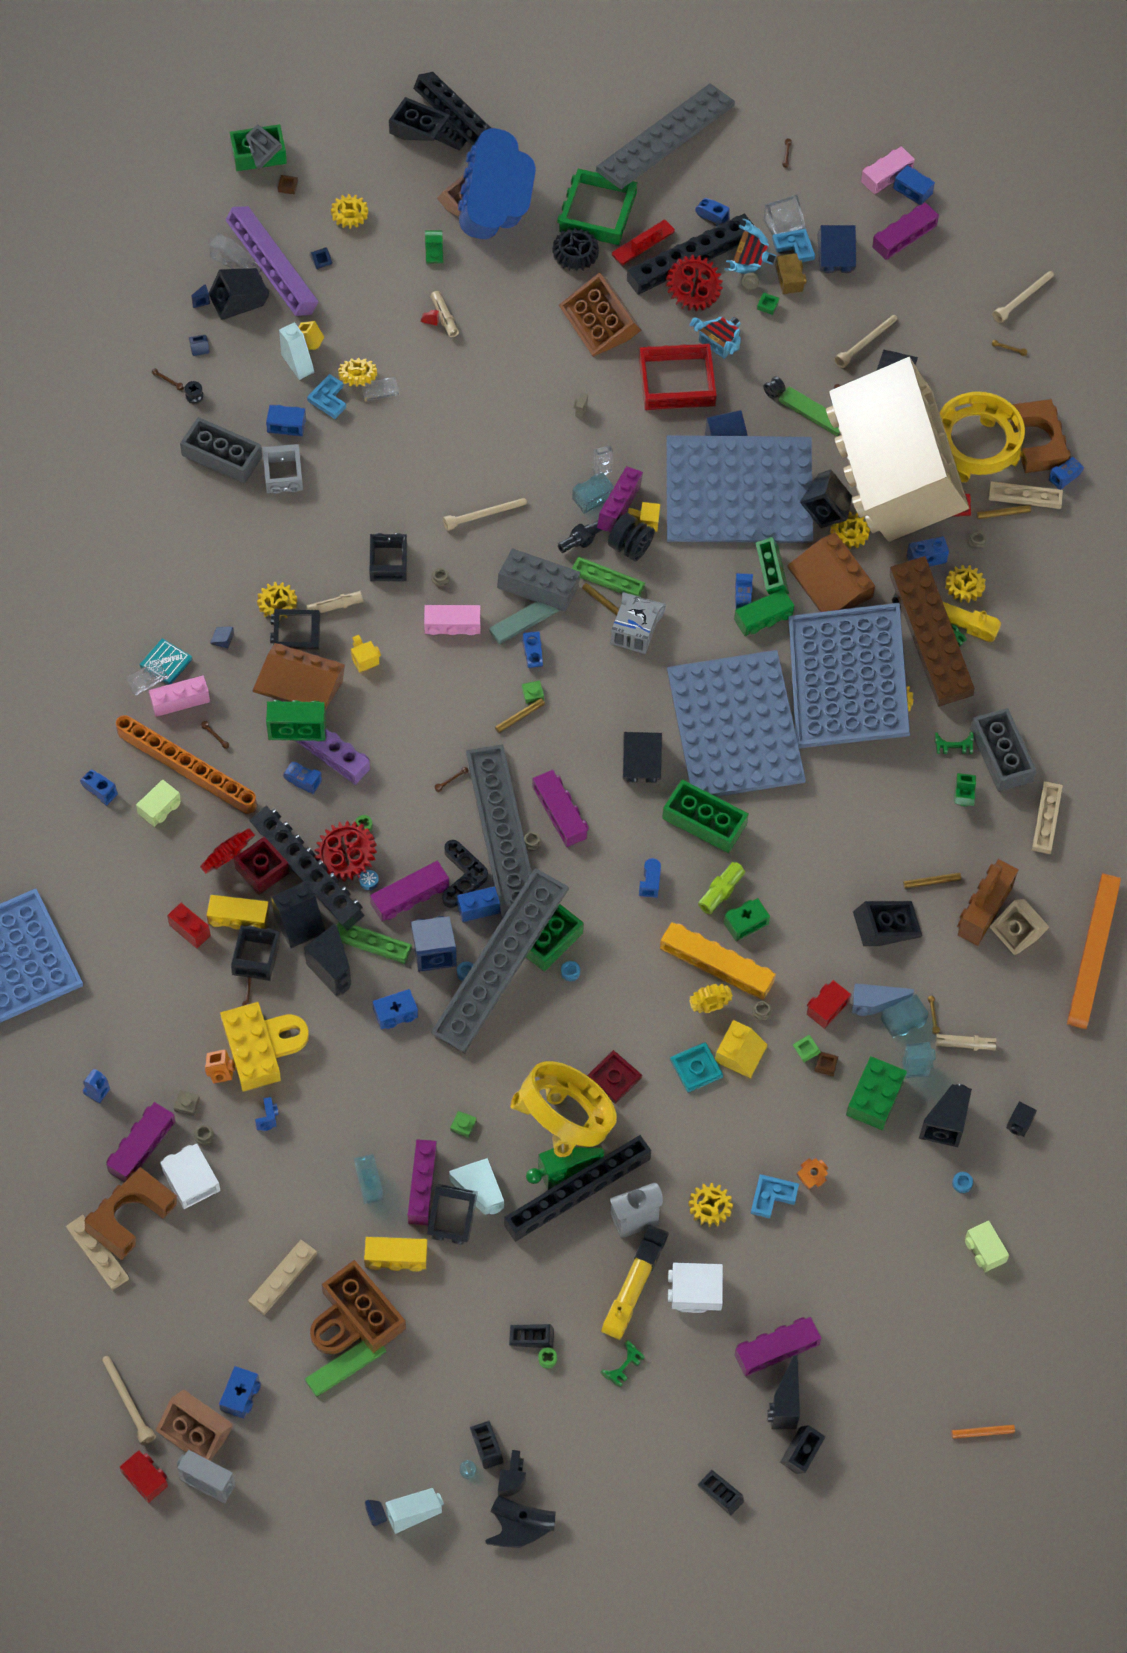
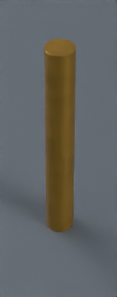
(1003, 512)
(599, 597)
(518, 716)
(932, 880)

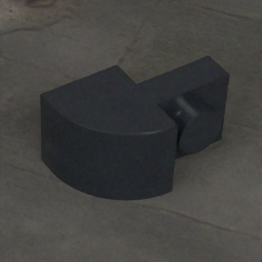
(512, 1480)

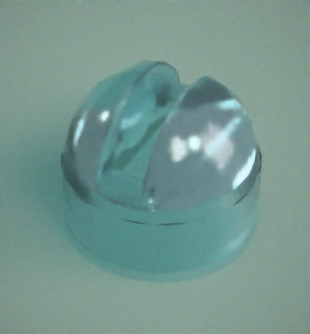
(463, 1471)

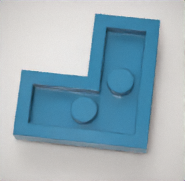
(796, 241)
(324, 397)
(771, 1190)

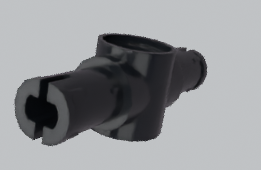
(579, 536)

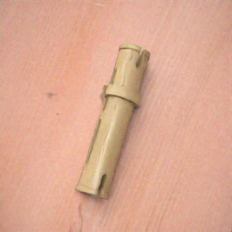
(447, 320)
(338, 602)
(966, 1042)

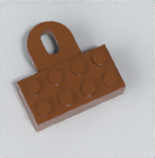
(987, 901)
(358, 1311)

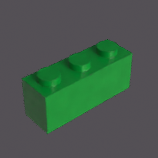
(771, 566)
(764, 612)

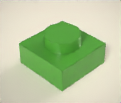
(532, 691)
(806, 1048)
(463, 1124)

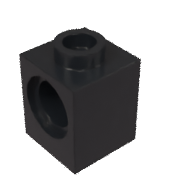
(1021, 1119)

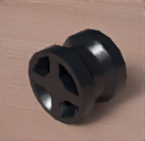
(774, 387)
(197, 395)

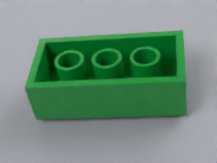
(705, 816)

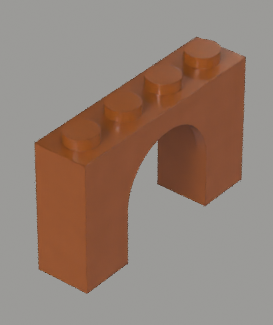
(1043, 416)
(138, 1188)

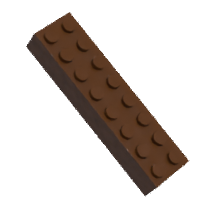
(931, 631)

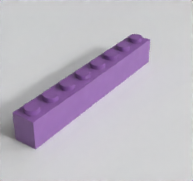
(272, 261)

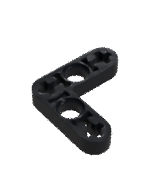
(469, 873)

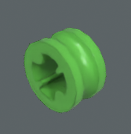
(362, 819)
(547, 1351)

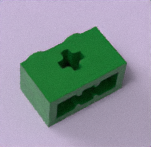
(746, 919)

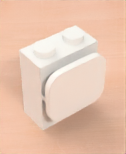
(190, 1175)
(696, 1287)

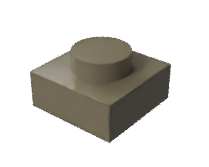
(581, 405)
(186, 1102)

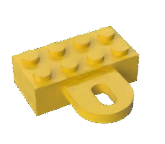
(257, 1043)

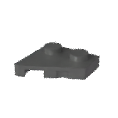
(262, 145)

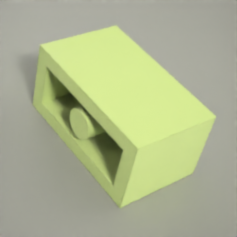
(158, 803)
(986, 1246)

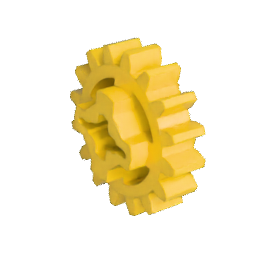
(349, 211)
(357, 372)
(850, 530)
(974, 587)
(275, 599)
(710, 998)
(704, 1210)

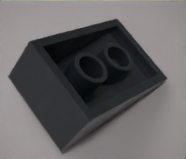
(416, 121)
(886, 922)
(785, 1408)

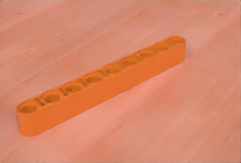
(189, 771)
(1094, 951)

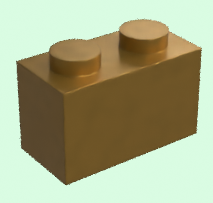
(790, 274)

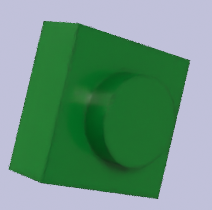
(768, 303)

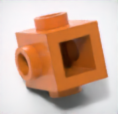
(219, 1066)
(806, 1176)

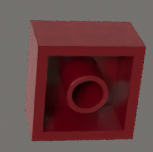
(261, 865)

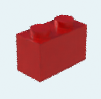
(189, 925)
(828, 1003)
(144, 1475)

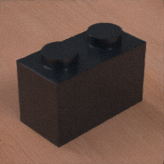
(802, 1449)

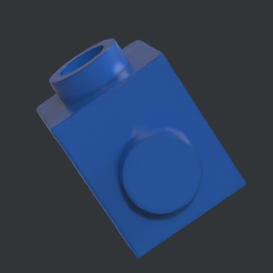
(268, 1122)

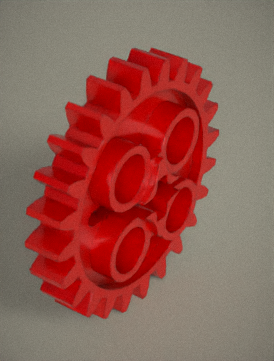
(679, 279)
(361, 846)
(227, 850)

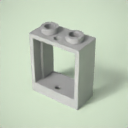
(282, 454)
(206, 1476)

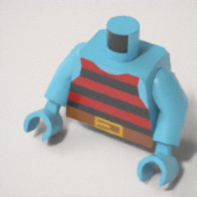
(751, 251)
(720, 334)

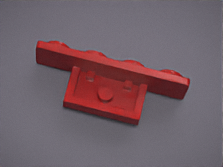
(643, 242)

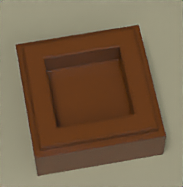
(287, 184)
(826, 1063)

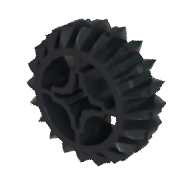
(575, 249)

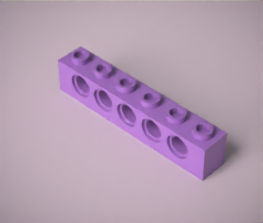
(337, 760)

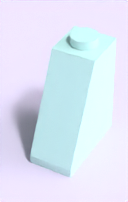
(295, 351)
(480, 1178)
(413, 1509)

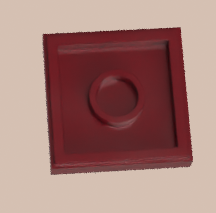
(615, 1076)

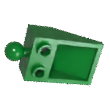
(557, 1169)

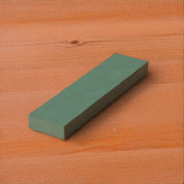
(521, 621)

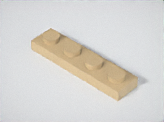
(1025, 495)
(1047, 817)
(97, 1254)
(282, 1277)

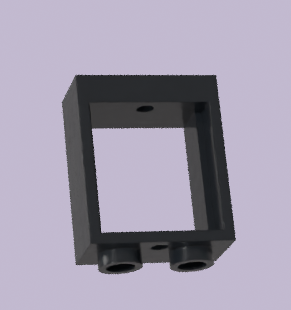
(388, 572)
(315, 628)
(251, 968)
(457, 1193)

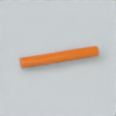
(984, 1431)

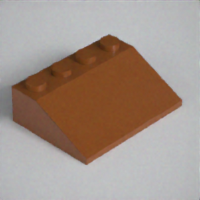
(599, 316)
(832, 575)
(298, 676)

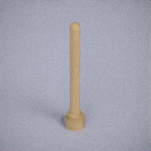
(1002, 313)
(844, 358)
(451, 522)
(145, 1434)

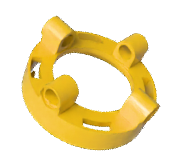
(991, 410)
(559, 1082)

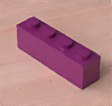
(905, 231)
(620, 498)
(560, 808)
(409, 891)
(141, 1141)
(422, 1182)
(777, 1346)

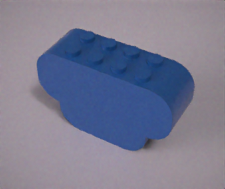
(495, 185)

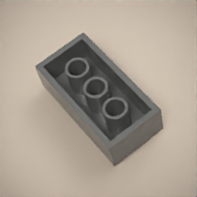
(221, 450)
(538, 579)
(1003, 749)

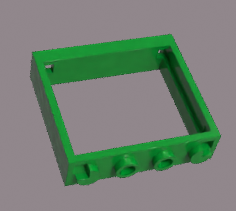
(600, 233)

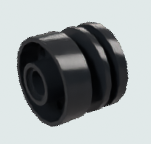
(631, 537)

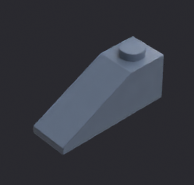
(874, 999)

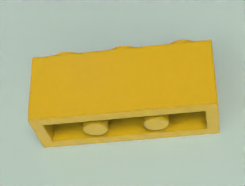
(237, 912)
(395, 1253)

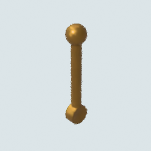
(1023, 351)
(935, 1030)

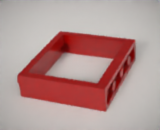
(677, 399)

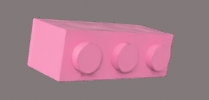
(886, 169)
(452, 619)
(179, 696)

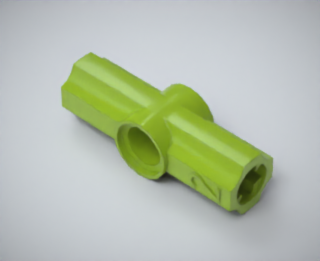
(721, 888)

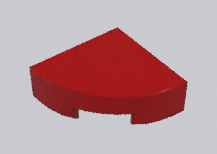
(431, 317)

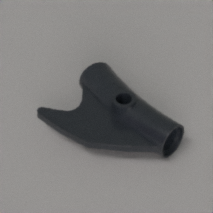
(518, 1531)

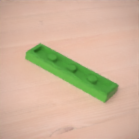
(808, 409)
(608, 578)
(375, 943)
(341, 1368)

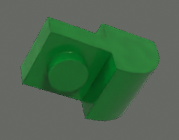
(434, 246)
(965, 789)

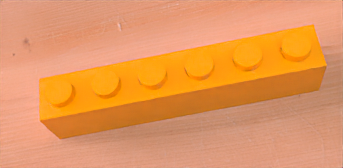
(717, 960)

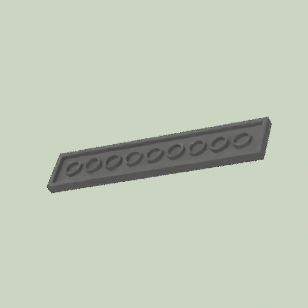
(665, 136)
(499, 822)
(499, 960)

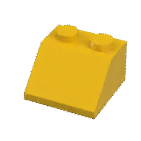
(741, 1049)

